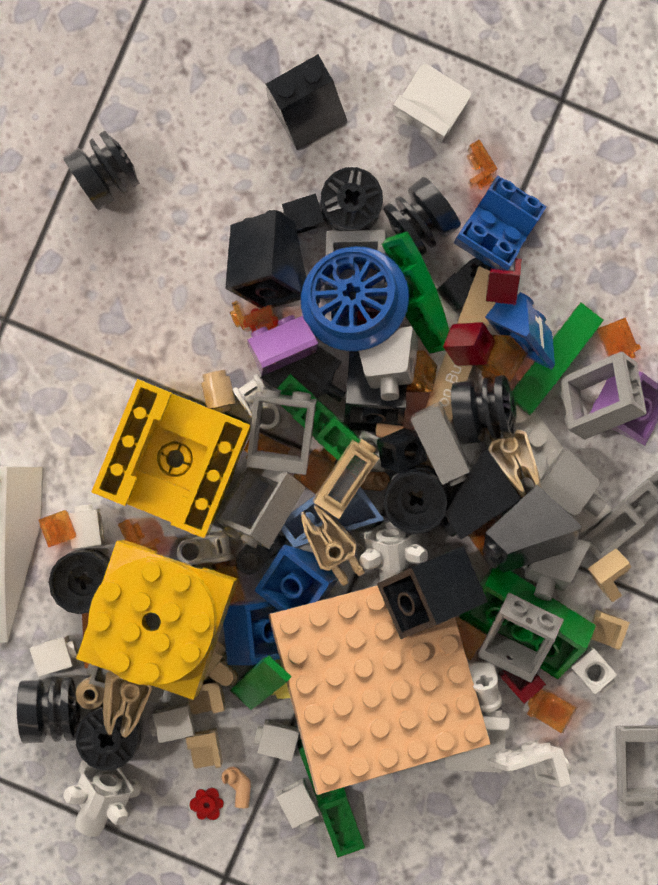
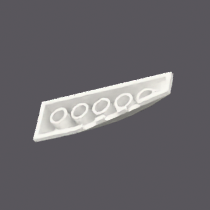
(18, 533)

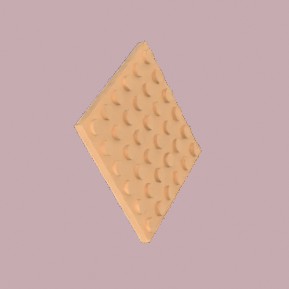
(373, 698)

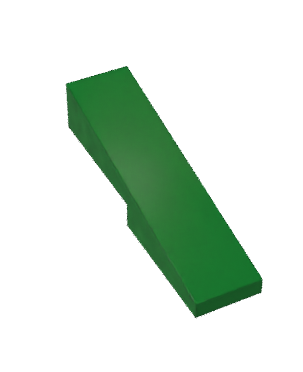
(260, 682)
(337, 816)

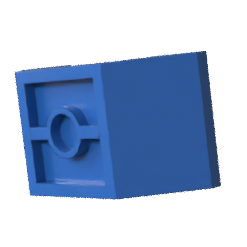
(500, 224)

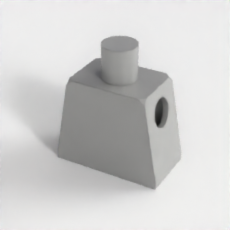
(391, 363)
(572, 485)
(556, 571)

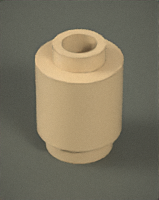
(218, 391)
(85, 699)

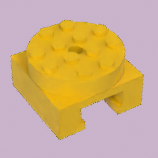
(138, 458)
(191, 615)

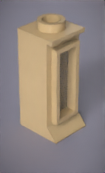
(346, 477)

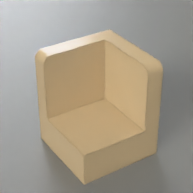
(607, 571)
(609, 629)
(209, 699)
(205, 749)

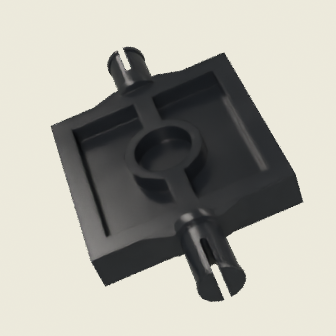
(313, 372)

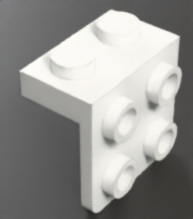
(431, 103)
(476, 759)
(548, 762)

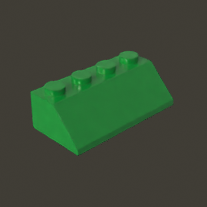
(572, 636)

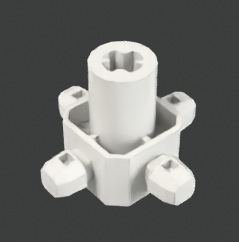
(390, 549)
(100, 797)

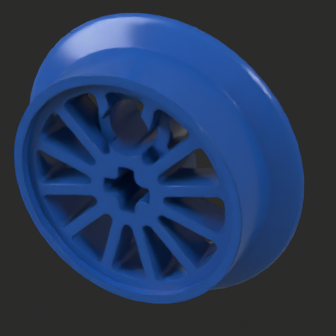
(375, 330)

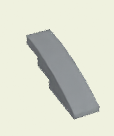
(624, 519)

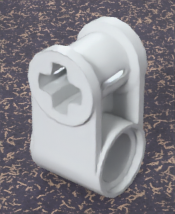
(248, 401)
(208, 549)
(485, 684)

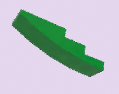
(424, 305)
(567, 345)
(327, 427)

